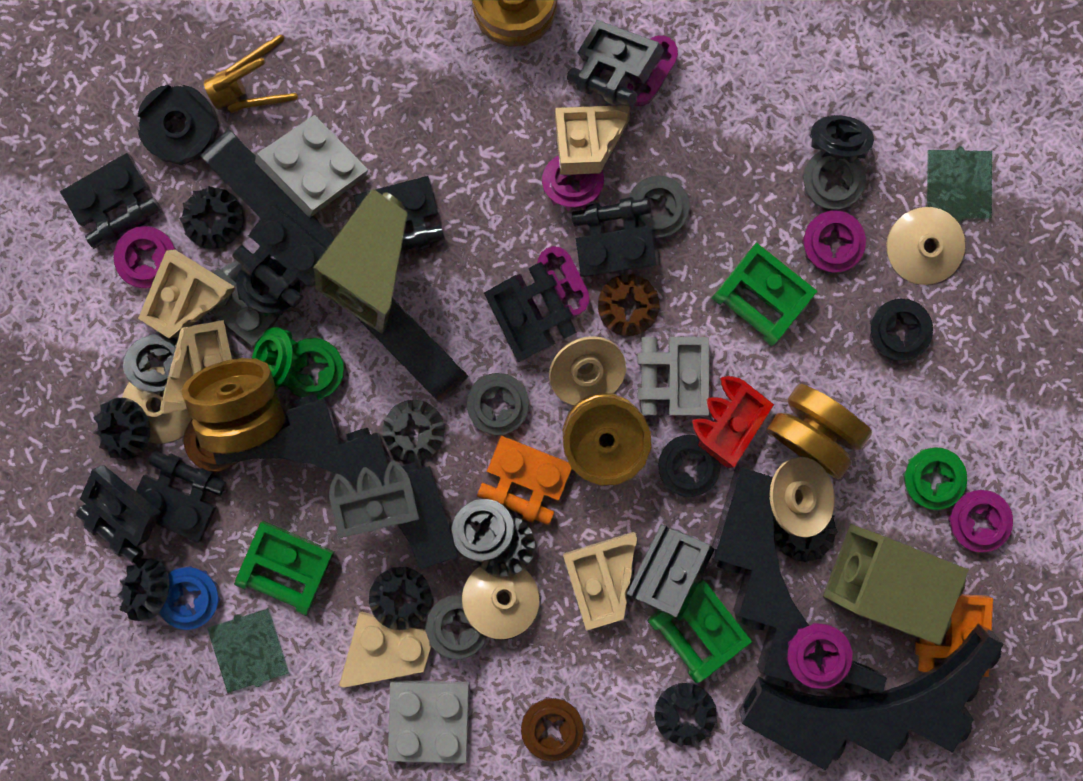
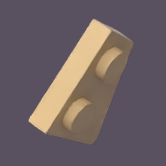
(588, 136)
(181, 294)
(195, 350)
(602, 579)
(383, 652)

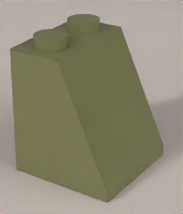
(364, 259)
(895, 584)

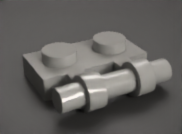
(687, 375)

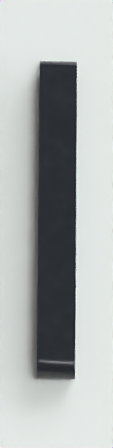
(403, 335)

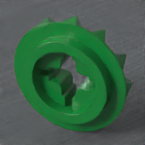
(278, 347)
(329, 378)
(945, 493)

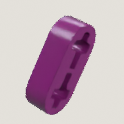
(658, 74)
(571, 276)

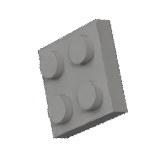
(311, 165)
(428, 721)

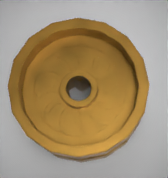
(514, 21)
(233, 405)
(821, 426)
(612, 461)

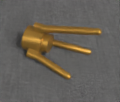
(226, 87)

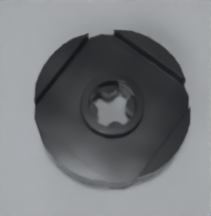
(155, 123)

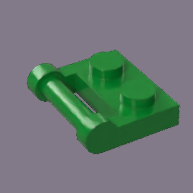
(772, 284)
(289, 556)
(711, 624)

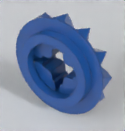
(205, 605)

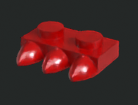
(734, 421)

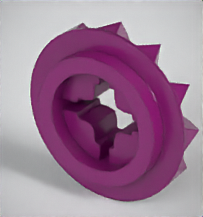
(553, 186)
(847, 229)
(127, 257)
(998, 515)
(833, 667)

